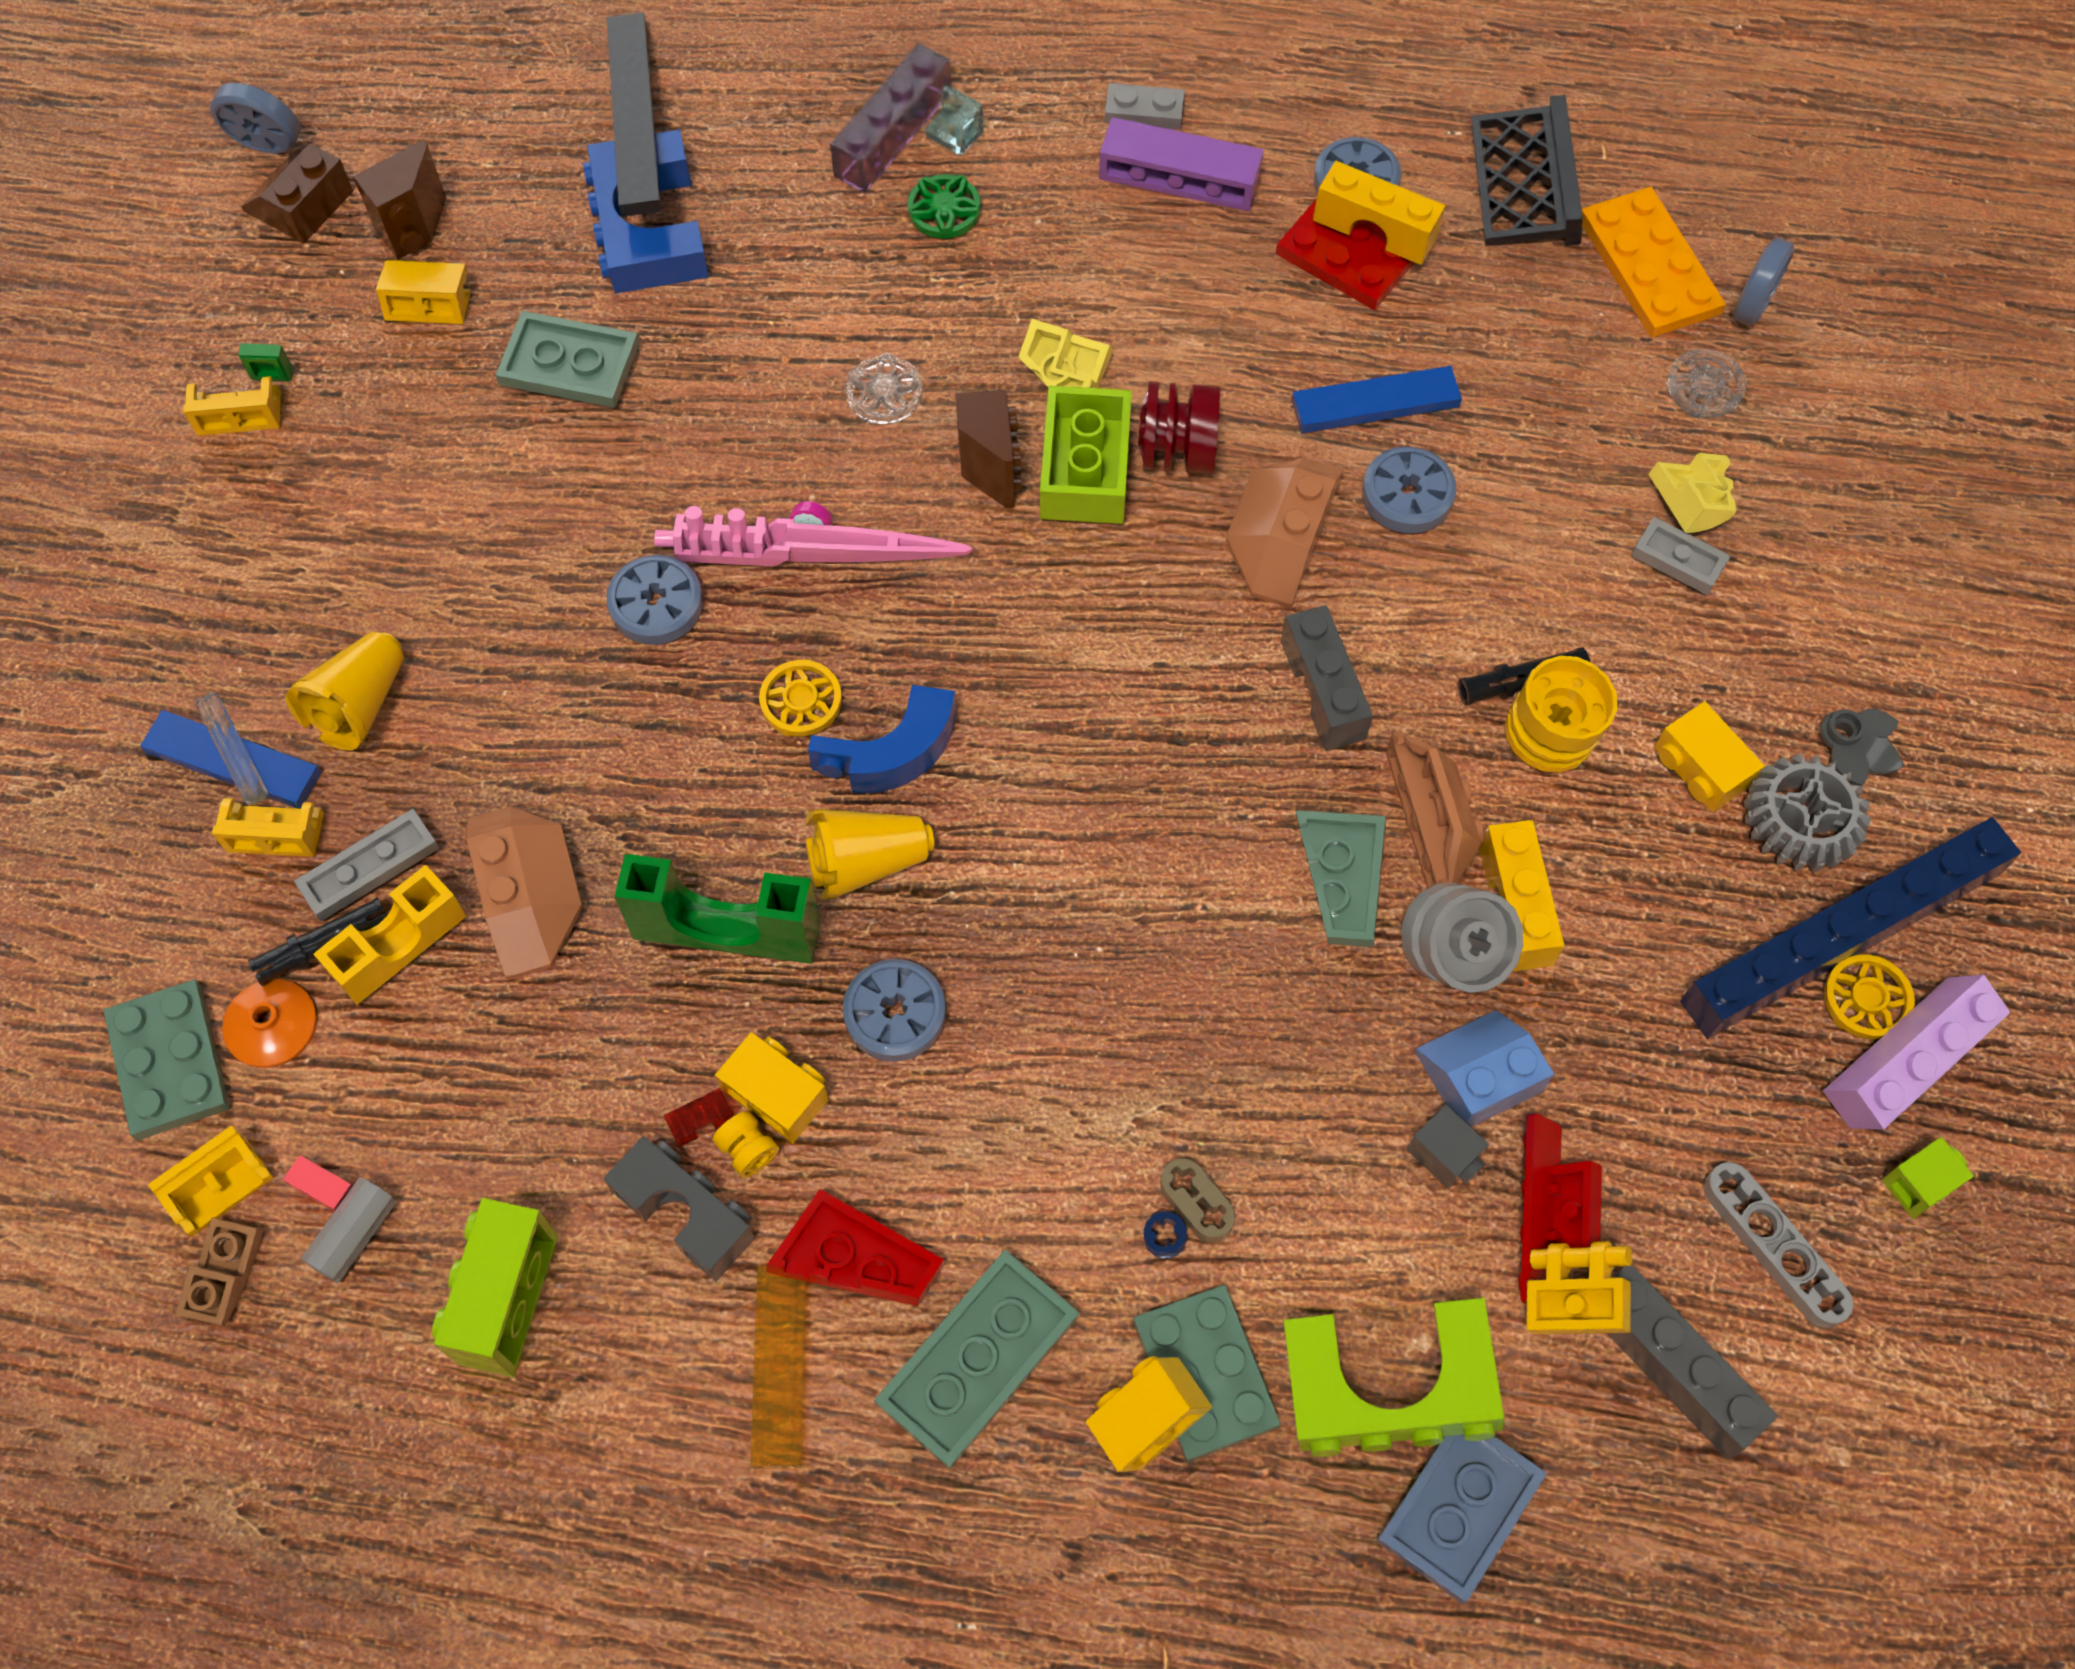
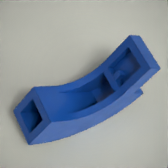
(898, 755)

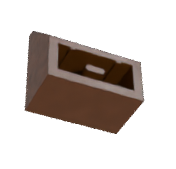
(989, 444)

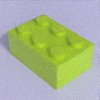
(1085, 454)
(495, 1287)

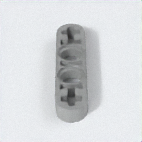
(1783, 1239)

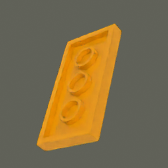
(1651, 262)

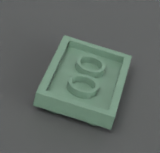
(568, 359)
(166, 1059)
(1219, 1359)

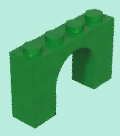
(664, 911)

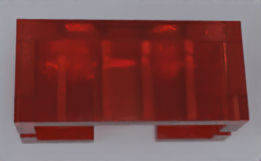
(696, 1115)

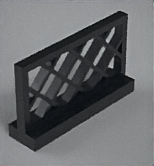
(1561, 175)

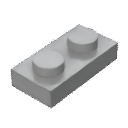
(1145, 105)
(1680, 555)

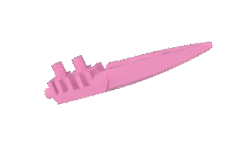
(791, 541)

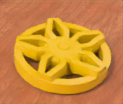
(800, 698)
(1867, 995)

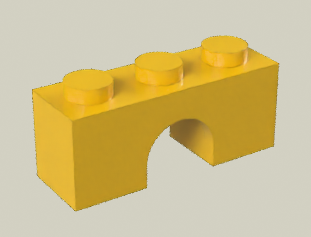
(1405, 216)
(1517, 868)
(419, 917)

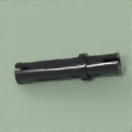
(1478, 688)
(301, 949)

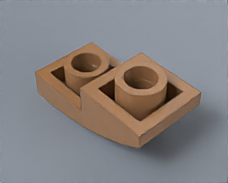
(221, 1273)

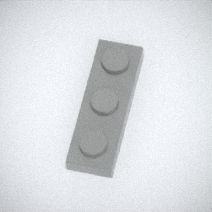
(366, 865)

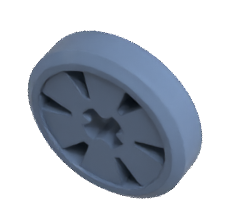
(255, 118)
(1361, 154)
(1763, 281)
(1412, 511)
(634, 588)
(900, 1036)

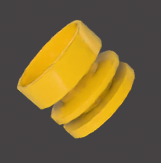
(1560, 714)

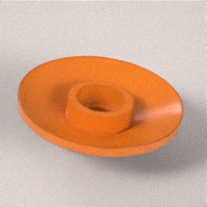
(278, 1039)

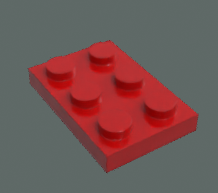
(1350, 262)

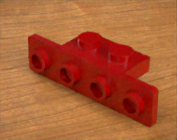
(1559, 1198)

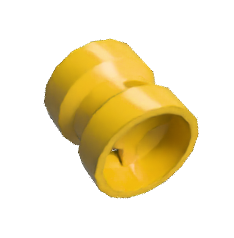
(745, 1144)

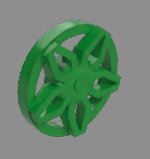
(944, 205)

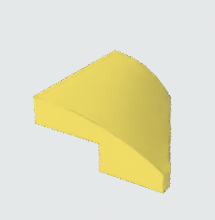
(1063, 357)
(1697, 491)

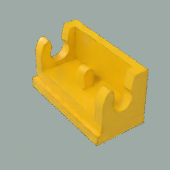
(423, 292)
(233, 410)
(268, 829)
(211, 1181)

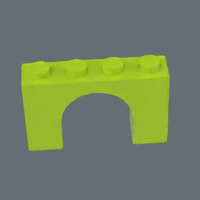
(1460, 1403)

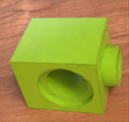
(1928, 1177)

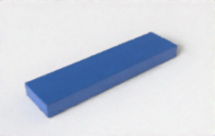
(1376, 399)
(192, 747)

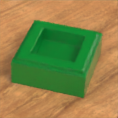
(265, 361)

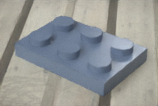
(1461, 1512)

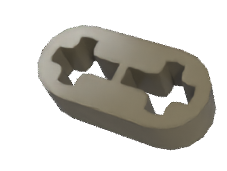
(1205, 1192)

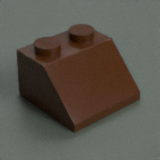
(301, 193)
(403, 198)

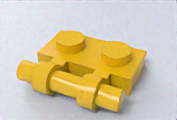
(1579, 1304)

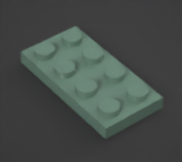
(976, 1359)

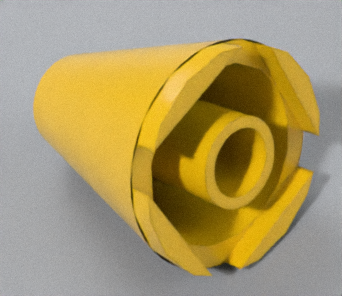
(347, 690)
(862, 848)

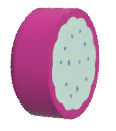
(811, 513)

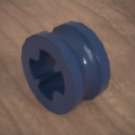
(1179, 1231)

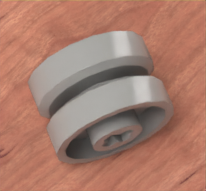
(1462, 936)

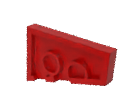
(854, 1253)

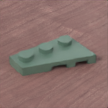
(1345, 871)

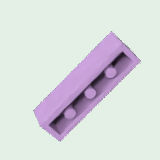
(1916, 1052)

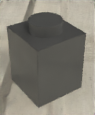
(1449, 1148)

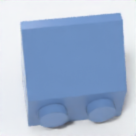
(1485, 1067)

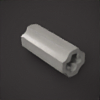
(348, 1230)

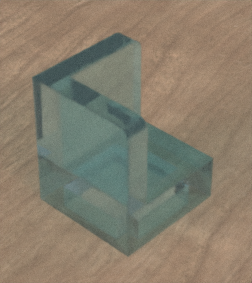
(958, 122)

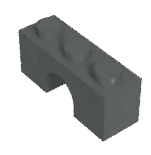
(1336, 695)
(651, 1178)

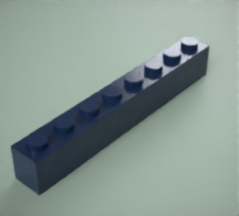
(1849, 927)

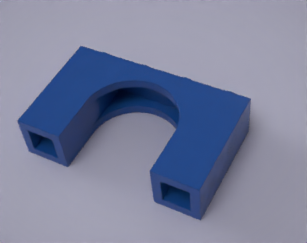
(638, 255)

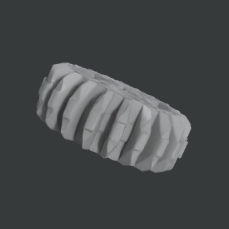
(1827, 802)

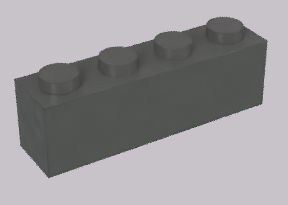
(1690, 1371)

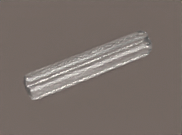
(231, 748)

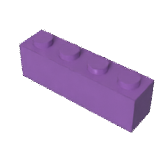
(1180, 164)

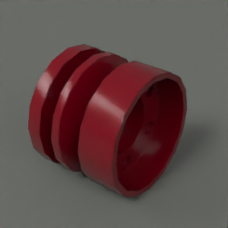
(1180, 427)

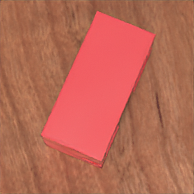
(317, 1183)

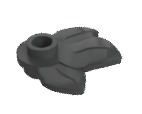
(1866, 745)

